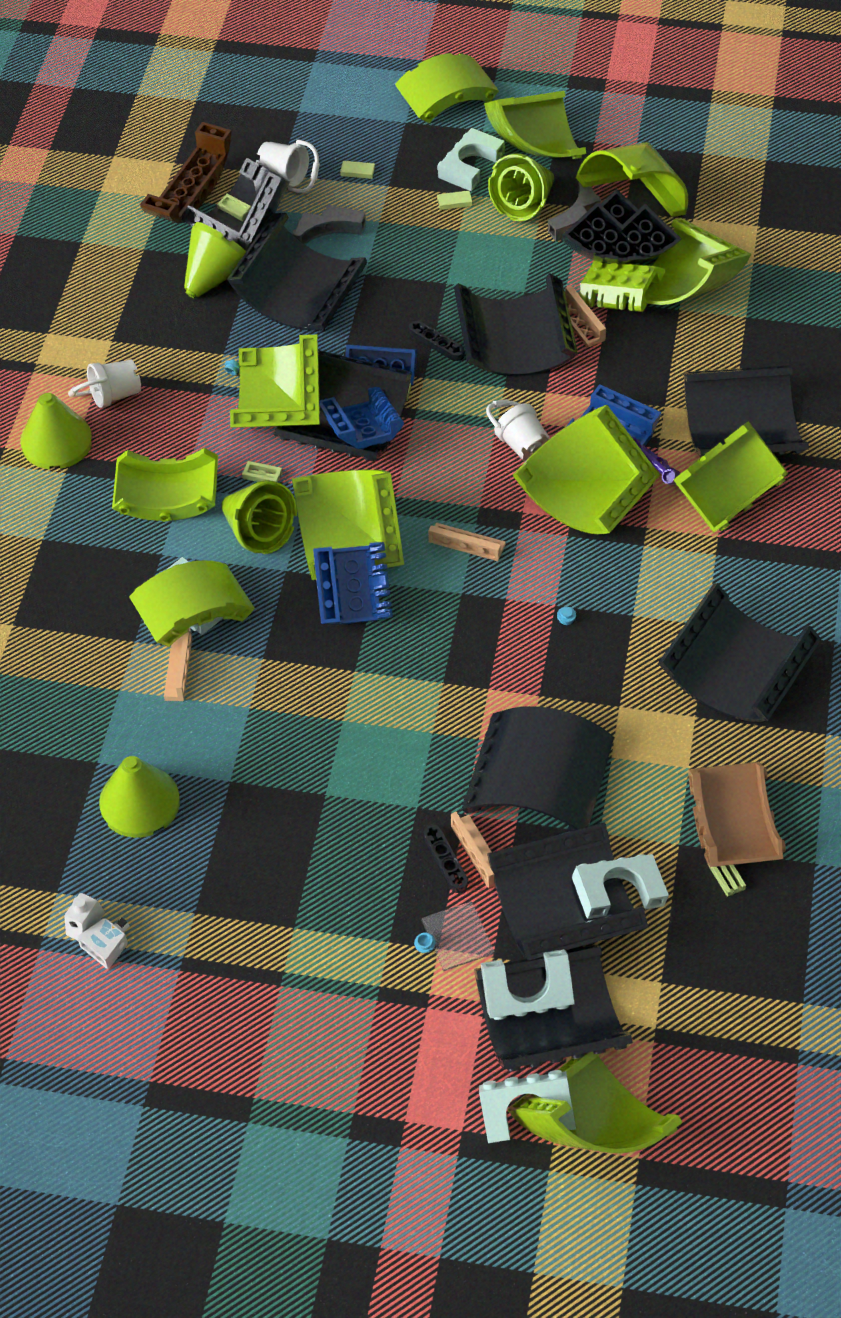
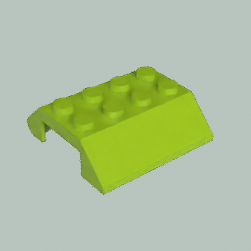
(616, 282)

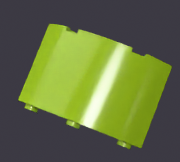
(445, 82)
(731, 477)
(165, 487)
(189, 596)

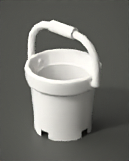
(289, 162)
(109, 382)
(519, 427)

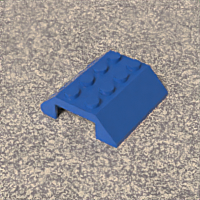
(634, 416)
(364, 422)
(351, 584)

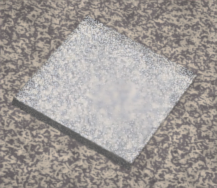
(458, 936)

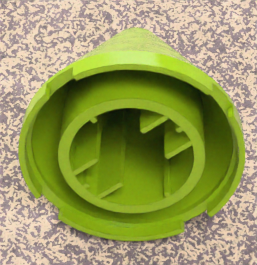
(519, 186)
(209, 259)
(55, 434)
(261, 516)
(139, 799)

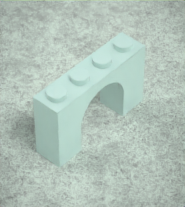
(472, 144)
(638, 870)
(555, 993)
(497, 1096)

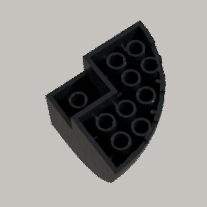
(620, 233)

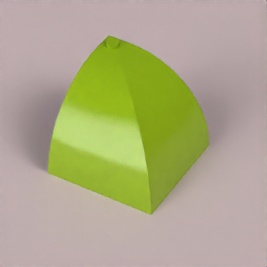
(535, 124)
(633, 163)
(694, 265)
(278, 386)
(588, 473)
(348, 511)
(603, 1110)

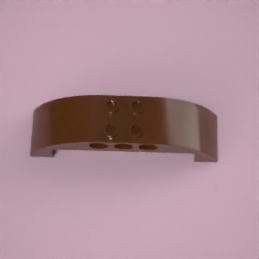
(195, 177)

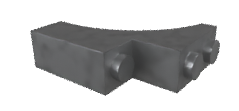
(331, 221)
(562, 222)

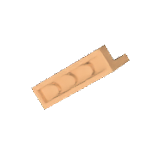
(585, 317)
(466, 541)
(178, 668)
(474, 846)

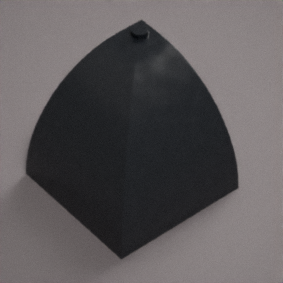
(255, 187)

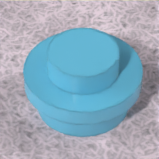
(232, 367)
(566, 615)
(424, 943)

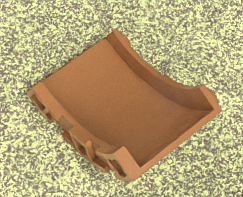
(734, 814)

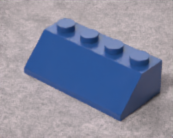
(393, 357)

